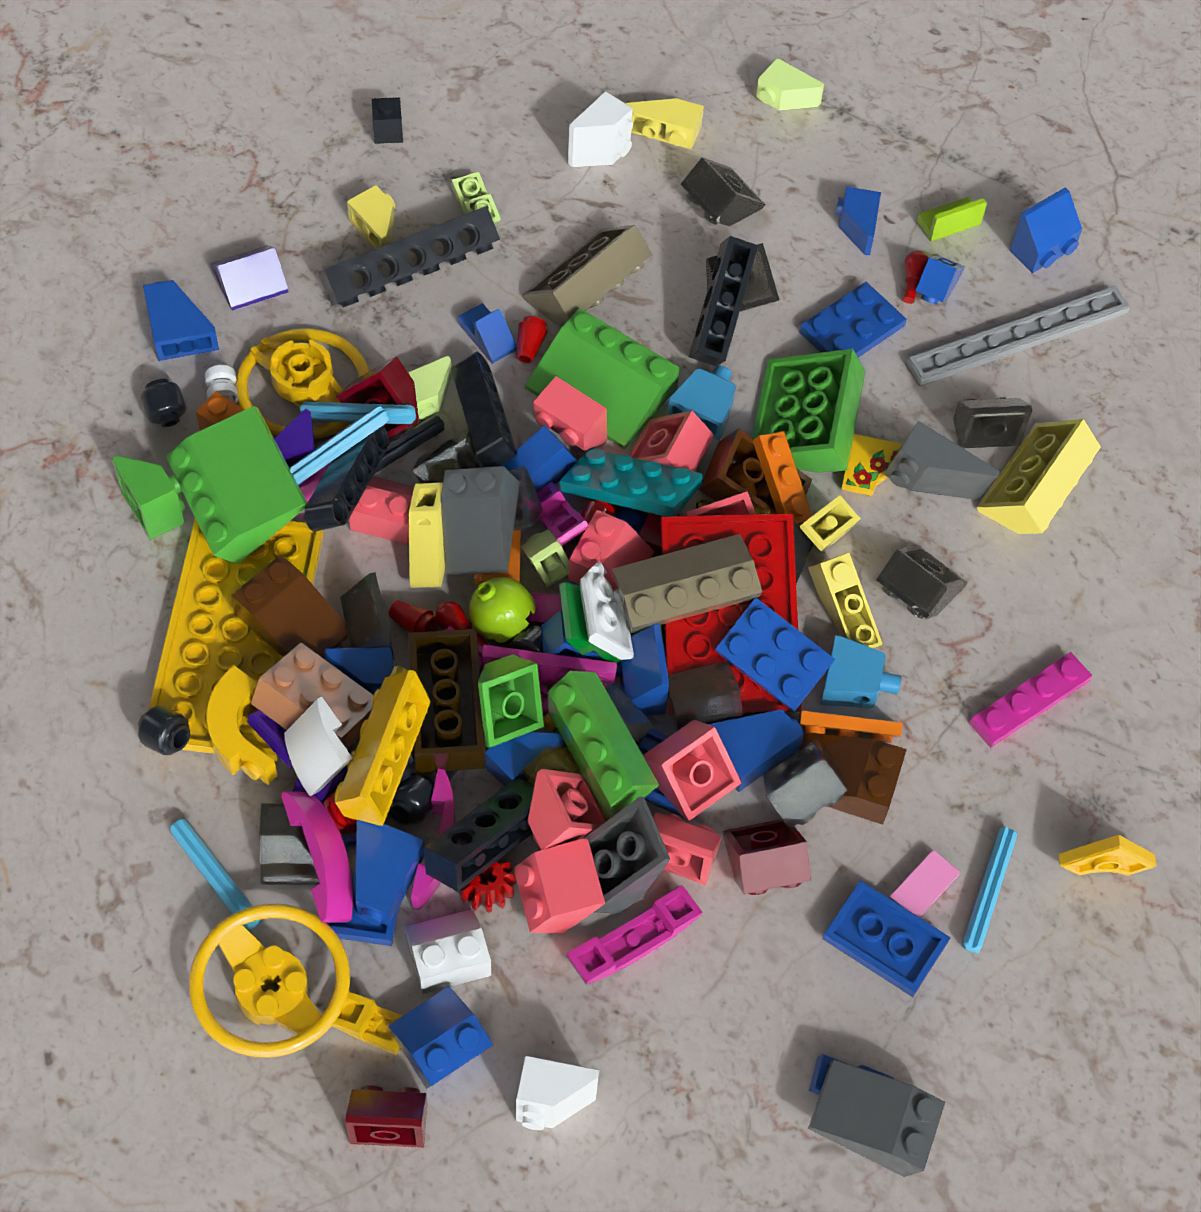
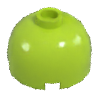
(500, 609)

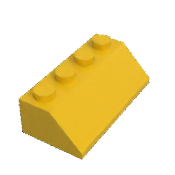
(383, 749)

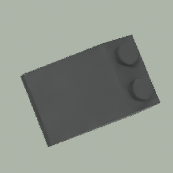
(939, 466)
(478, 519)
(627, 856)
(877, 1117)

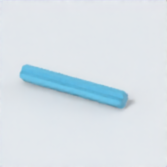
(352, 411)
(339, 444)
(211, 869)
(989, 890)

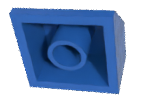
(1047, 231)
(646, 675)
(439, 1036)

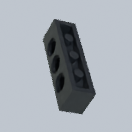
(723, 301)
(481, 836)

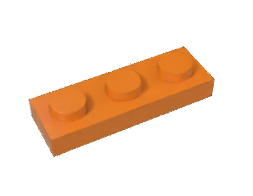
(782, 476)
(849, 726)

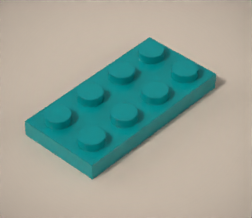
(631, 482)

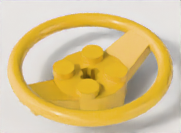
(299, 371)
(260, 966)

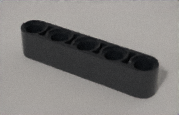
(483, 411)
(345, 482)

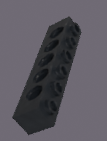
(477, 224)

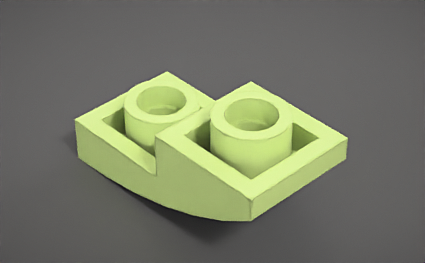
(473, 195)

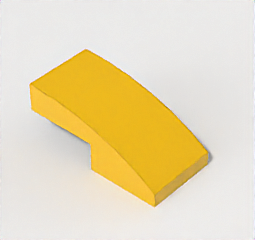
(368, 1022)

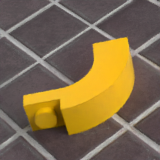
(225, 714)

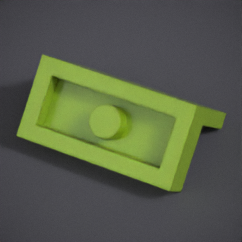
(952, 218)

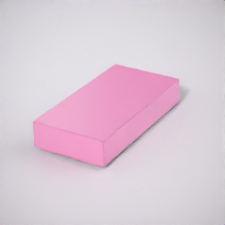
(925, 884)

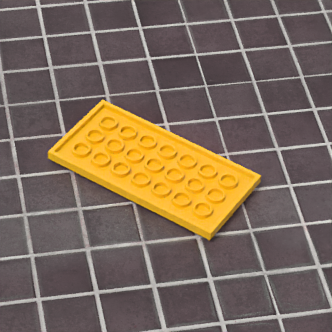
(208, 636)

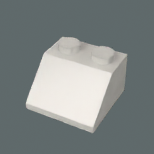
(600, 133)
(448, 951)
(553, 1092)

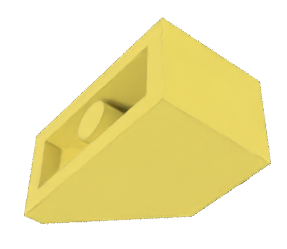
(373, 216)
(830, 523)

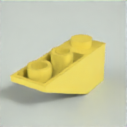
(668, 120)
(426, 536)
(845, 600)

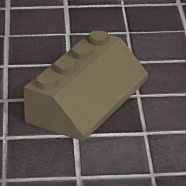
(589, 273)
(687, 582)

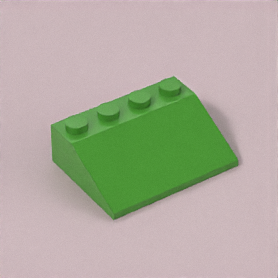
(611, 371)
(815, 406)
(236, 484)

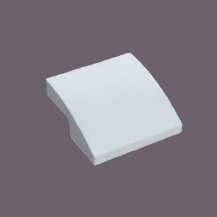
(315, 748)

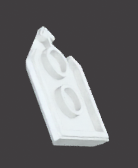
(605, 614)

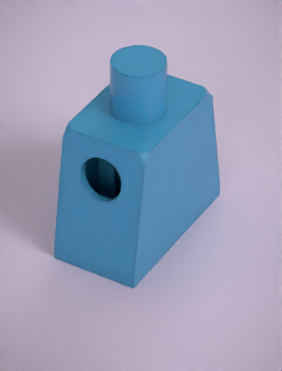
(707, 396)
(856, 675)

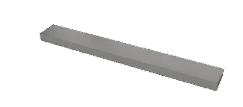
(1017, 335)

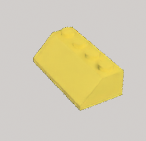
(1040, 476)

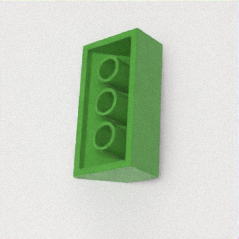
(599, 741)

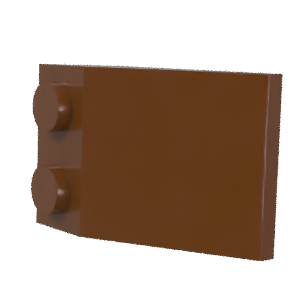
(738, 470)
(288, 610)
(868, 770)

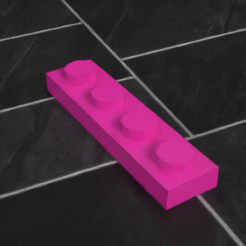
(551, 666)
(1030, 699)

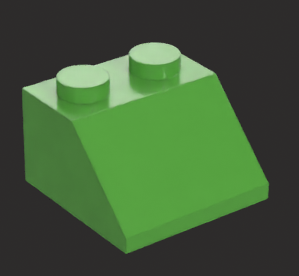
(150, 495)
(509, 699)

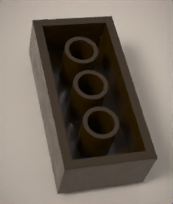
(453, 724)

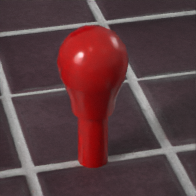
(914, 266)
(452, 615)

